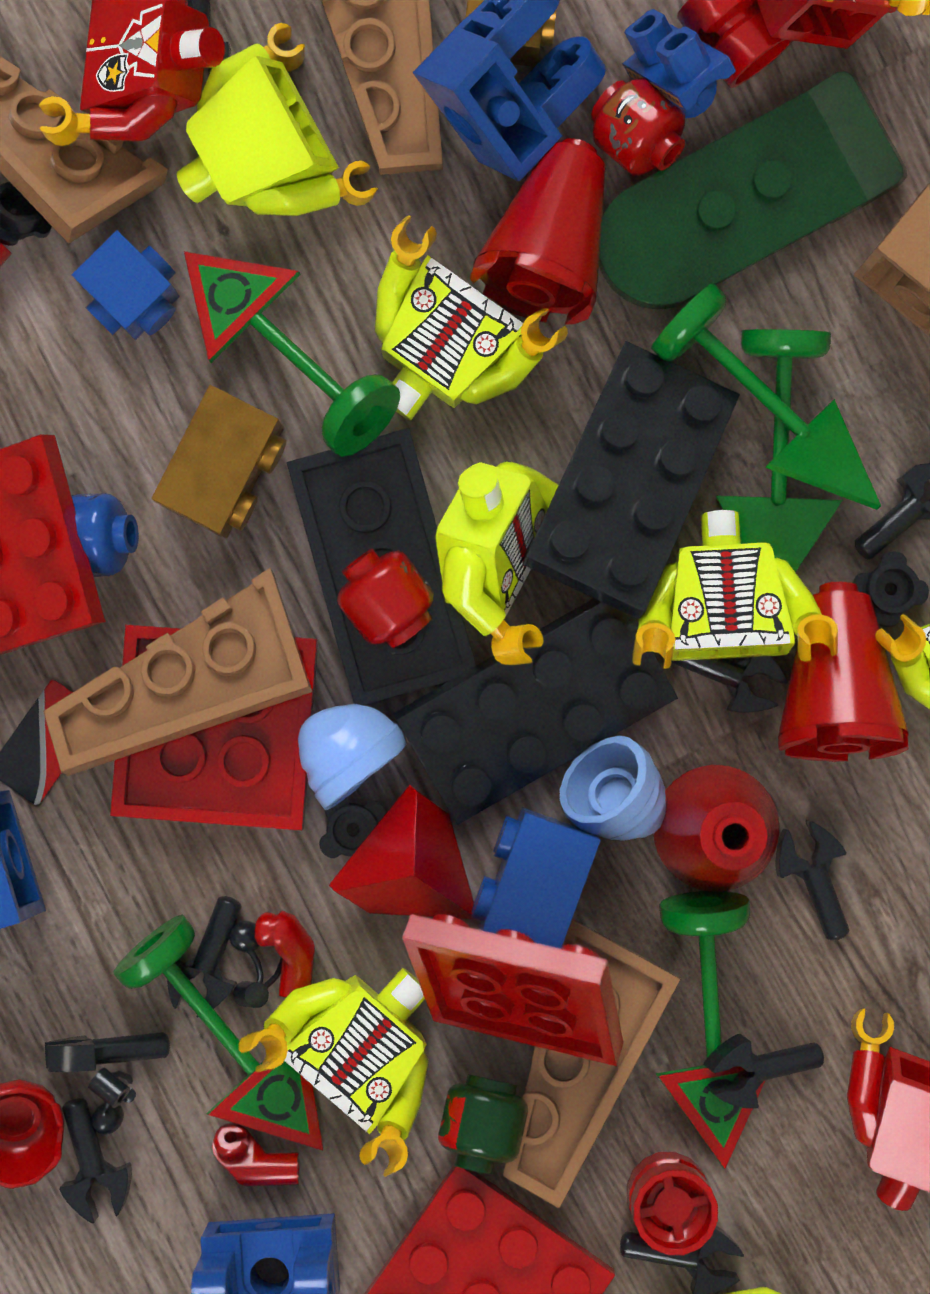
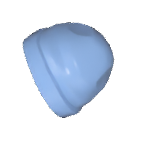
(345, 748)
(614, 791)

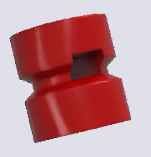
(735, 30)
(672, 1203)

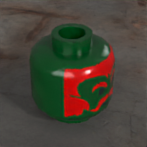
(482, 1123)

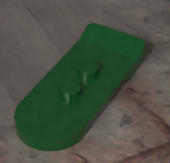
(748, 195)

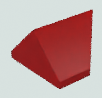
(408, 864)

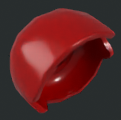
(28, 1133)

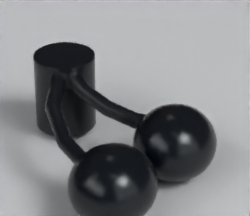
(247, 992)
(113, 1091)

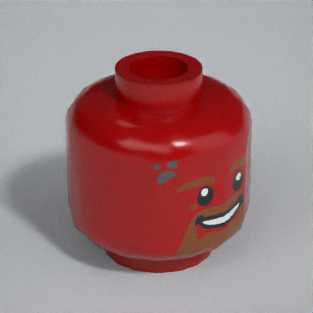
(638, 126)
(385, 597)

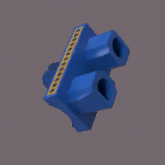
(676, 62)

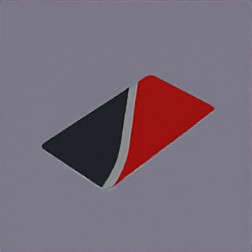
(29, 756)

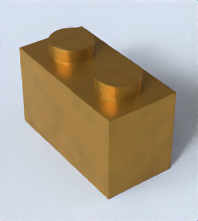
(220, 463)

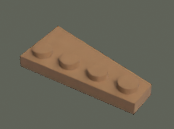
(379, 51)
(71, 183)
(203, 675)
(575, 1095)

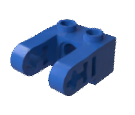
(476, 90)
(300, 1242)

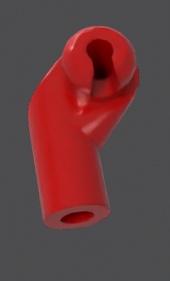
(292, 945)
(249, 1162)

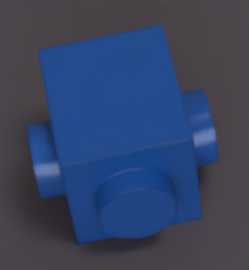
(128, 287)

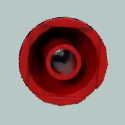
(549, 238)
(843, 699)
(696, 814)

